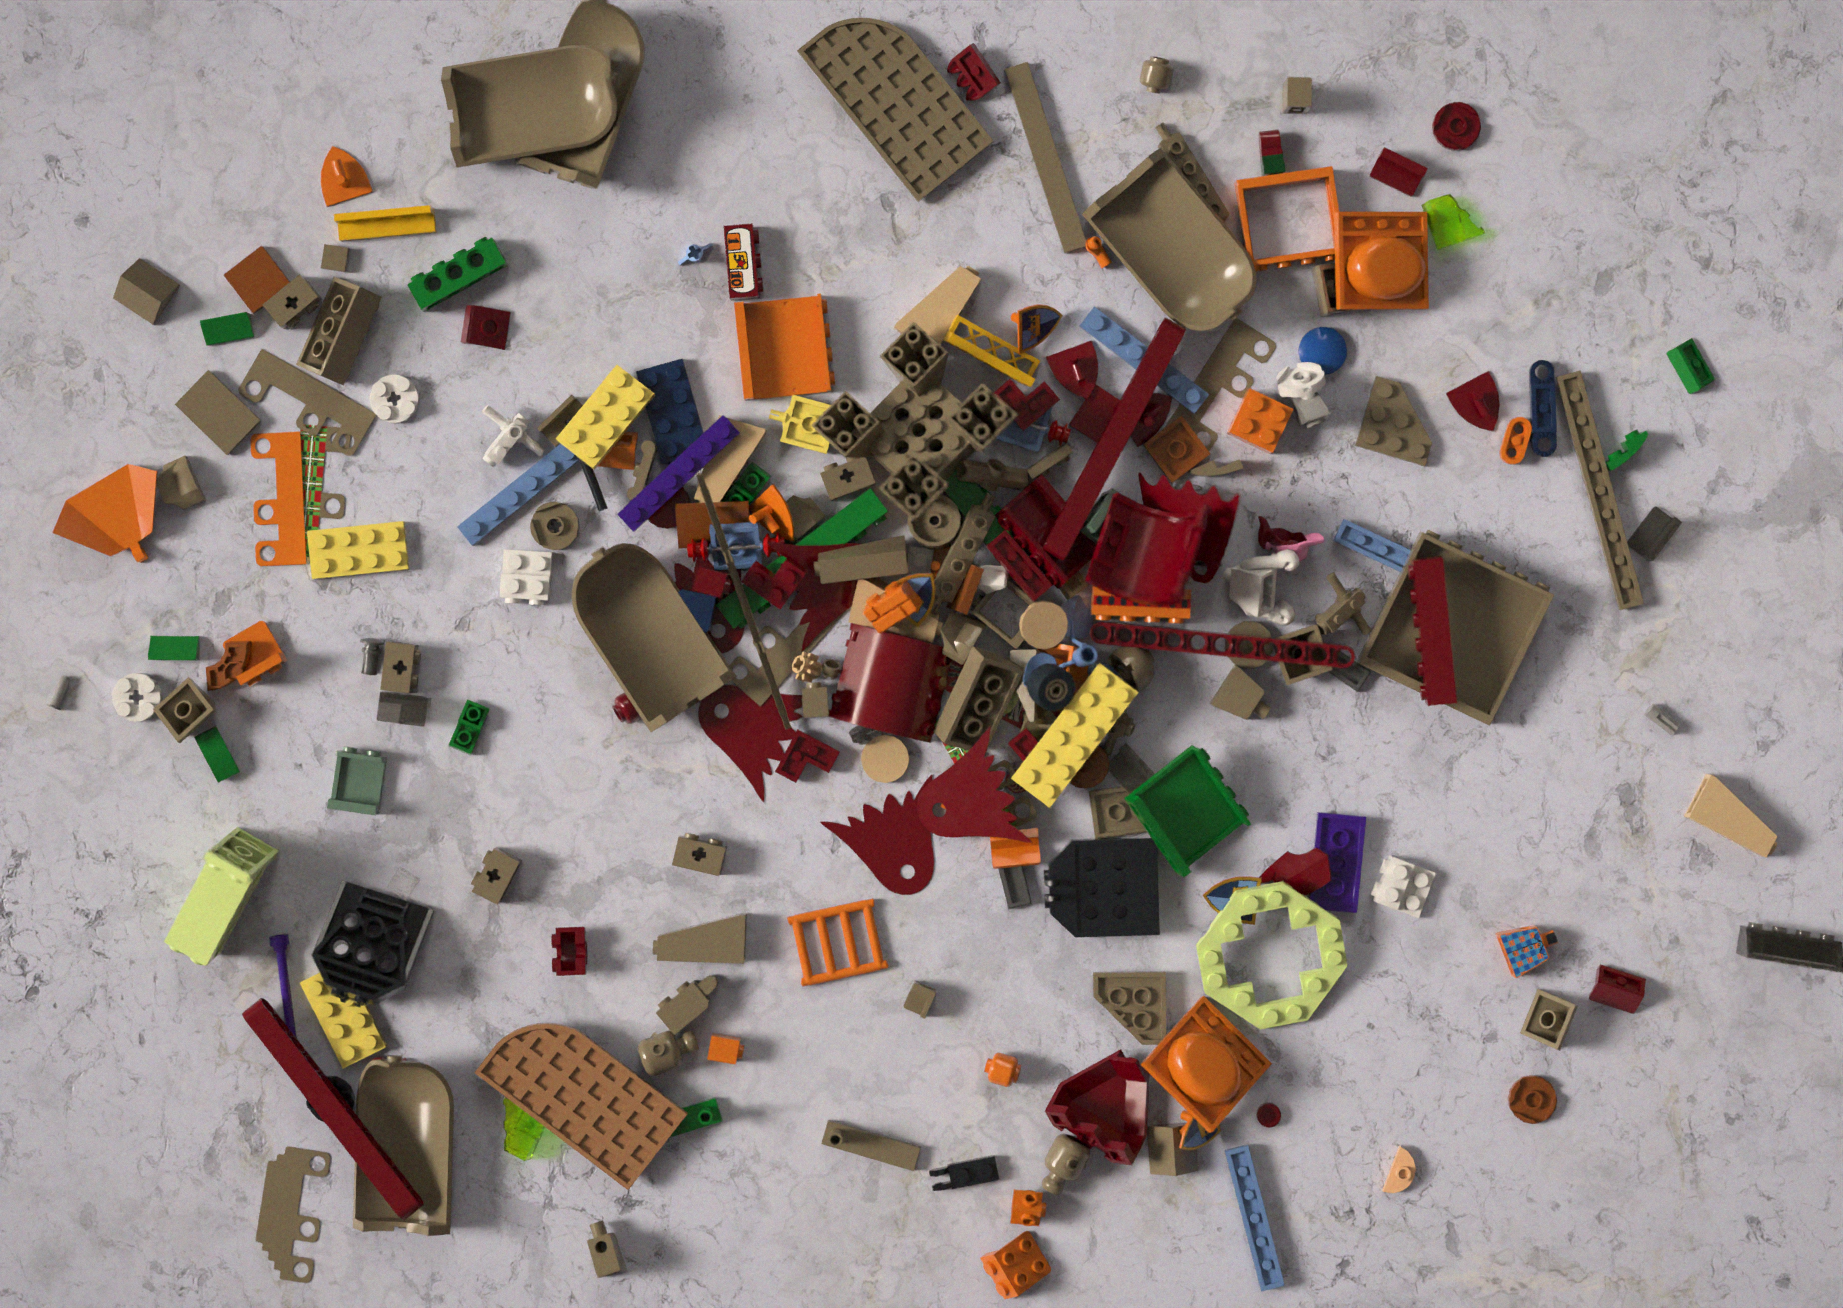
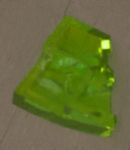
(1449, 222)
(521, 1131)

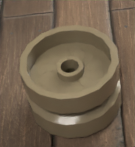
(940, 535)

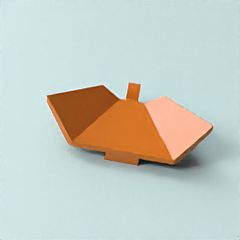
(112, 513)

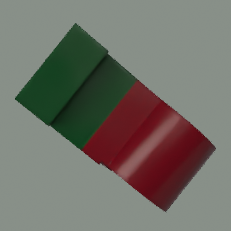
(1271, 153)

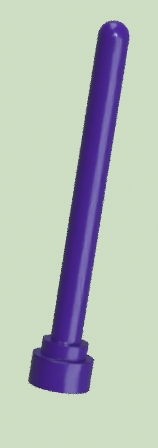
(279, 944)

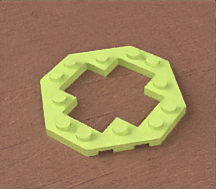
(1314, 983)

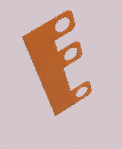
(289, 505)

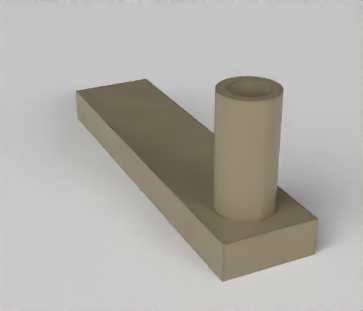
(870, 1145)

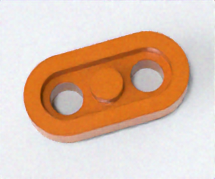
(1516, 441)

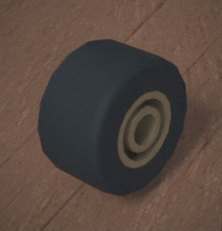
(1051, 687)

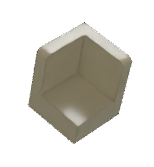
(920, 999)

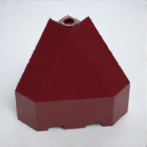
(1105, 1107)

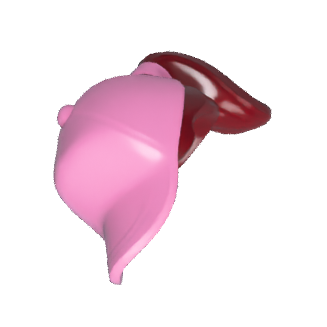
(1282, 539)

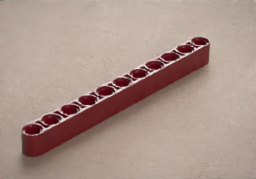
(1114, 438)
(1210, 644)
(333, 1109)

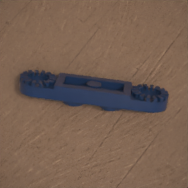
(1542, 408)

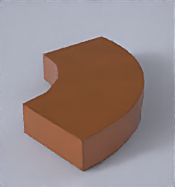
(231, 665)

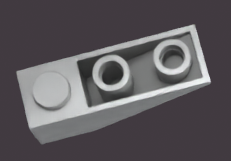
(1311, 411)

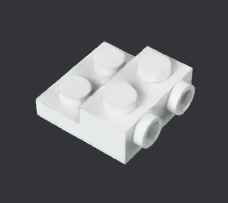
(526, 576)
(1403, 886)

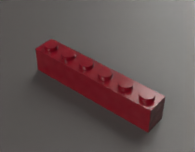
(1433, 631)

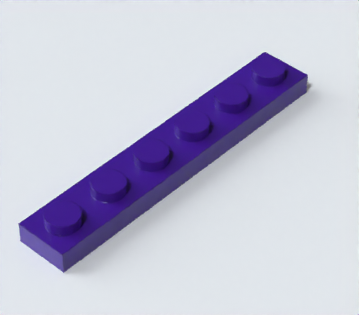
(678, 473)

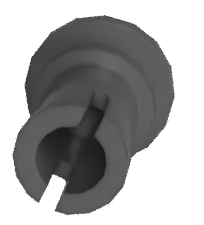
(371, 653)

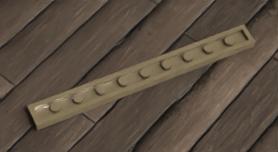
(1599, 490)

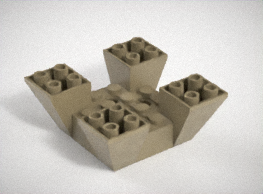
(963, 429)

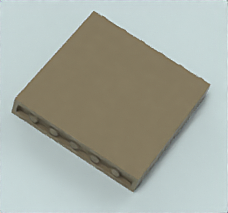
(1489, 622)

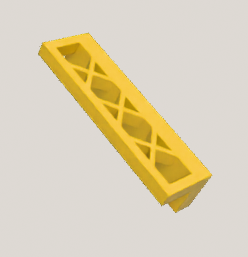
(386, 223)
(987, 358)

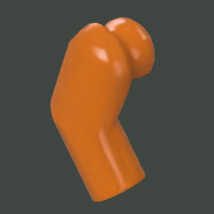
(1095, 247)

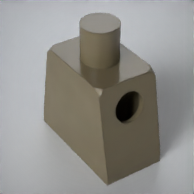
(1240, 696)
(611, 1260)

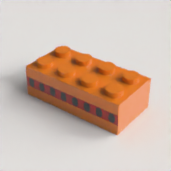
(1106, 605)

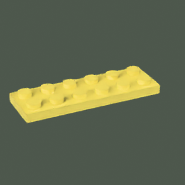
(1074, 735)

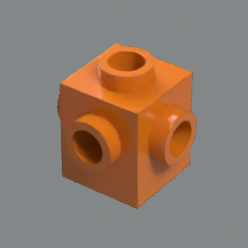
(1027, 1208)

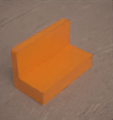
(623, 453)
(1015, 853)

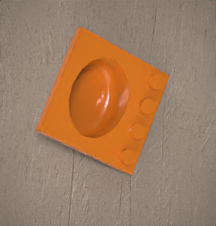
(1381, 260)
(1206, 1064)

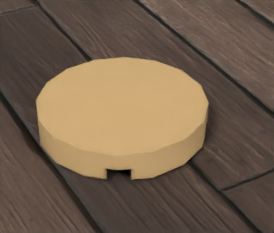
(1043, 624)
(885, 758)

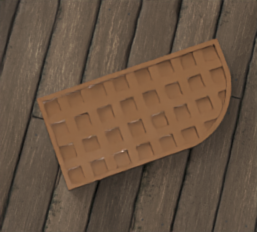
(583, 1097)

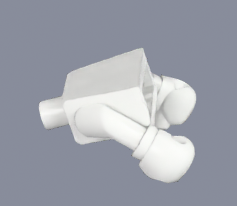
(1255, 584)

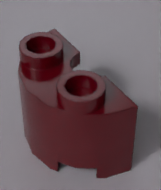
(570, 951)

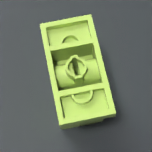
(219, 896)

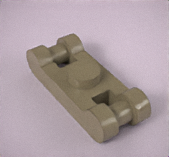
(643, 469)

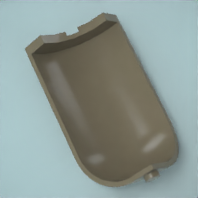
(614, 32)
(529, 103)
(1175, 244)
(646, 633)
(412, 1119)

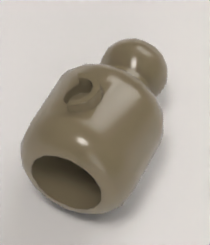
(664, 1051)
(1064, 1162)

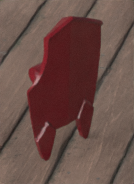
(1301, 871)

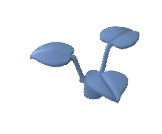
(1078, 627)

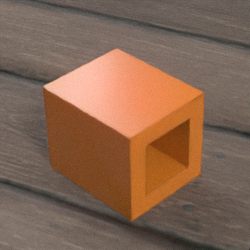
(725, 1049)

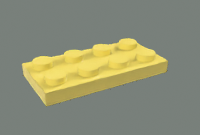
(605, 417)
(358, 550)
(347, 1027)

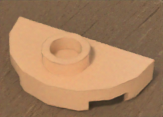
(1401, 1172)

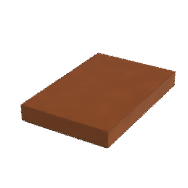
(694, 520)

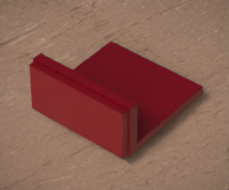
(485, 326)

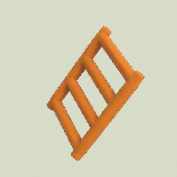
(855, 967)

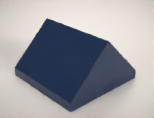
(702, 607)

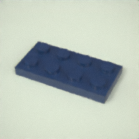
(672, 410)

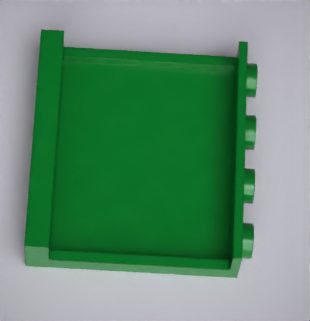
(1187, 808)

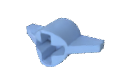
(695, 253)

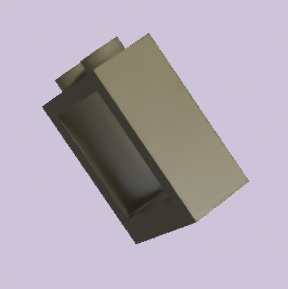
(981, 601)

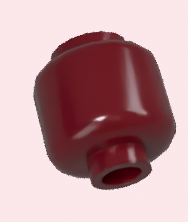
(625, 710)

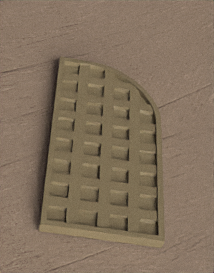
(896, 100)

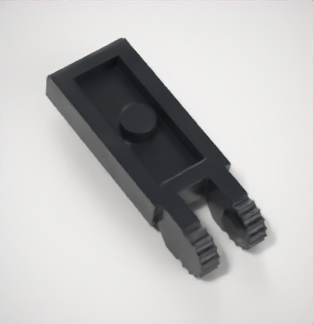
(967, 1173)

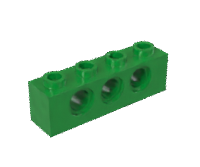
(471, 275)

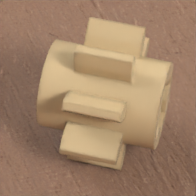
(807, 667)

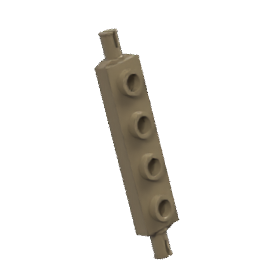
(1183, 158)
(962, 552)

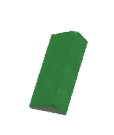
(227, 328)
(1690, 366)
(174, 648)

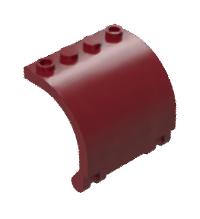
(1146, 552)
(891, 683)

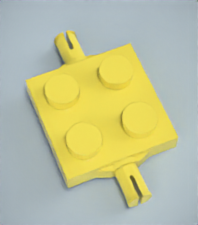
(798, 422)

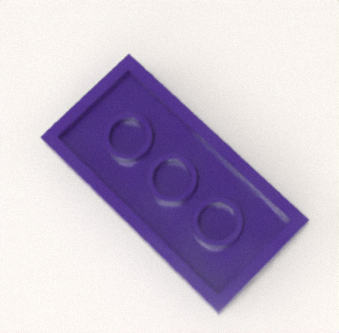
(1343, 841)

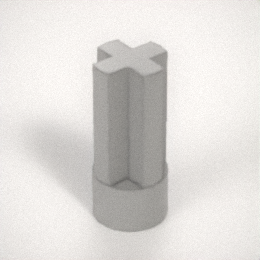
(1660, 718)

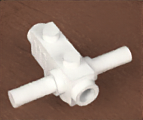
(512, 431)

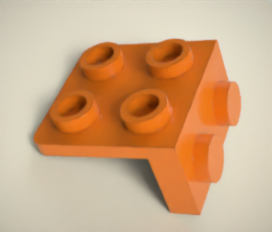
(265, 653)
(1016, 1265)

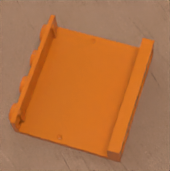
(784, 347)

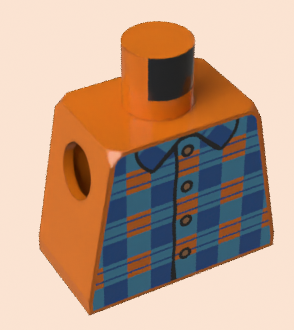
(1525, 948)

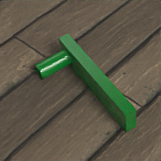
(699, 1116)

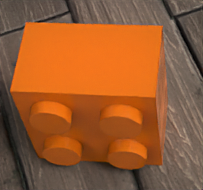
(1260, 421)

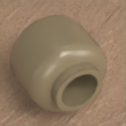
(1156, 74)

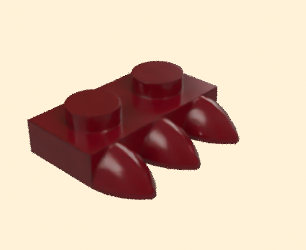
(974, 73)

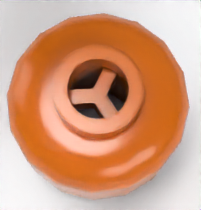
(1003, 1069)

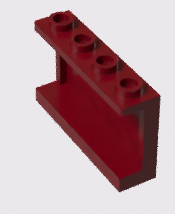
(1030, 520)

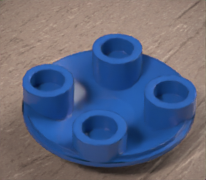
(1324, 348)

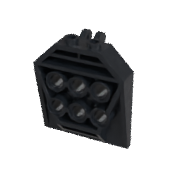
(1141, 896)
(367, 980)

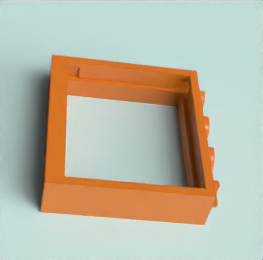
(1283, 179)

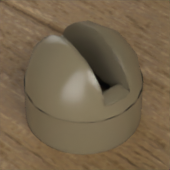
(831, 668)

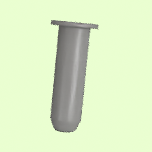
(59, 692)

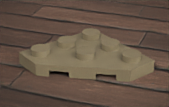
(1392, 425)
(1135, 1002)

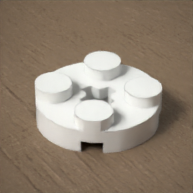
(1301, 381)
(386, 410)
(126, 706)

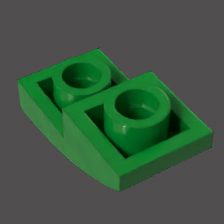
(1630, 446)
(748, 485)
(469, 727)
(217, 754)

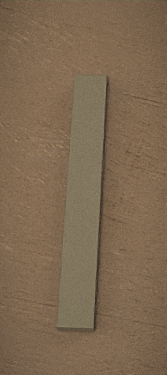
(1045, 157)

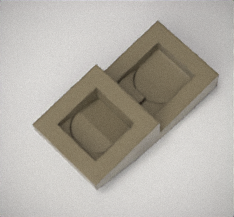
(1210, 469)

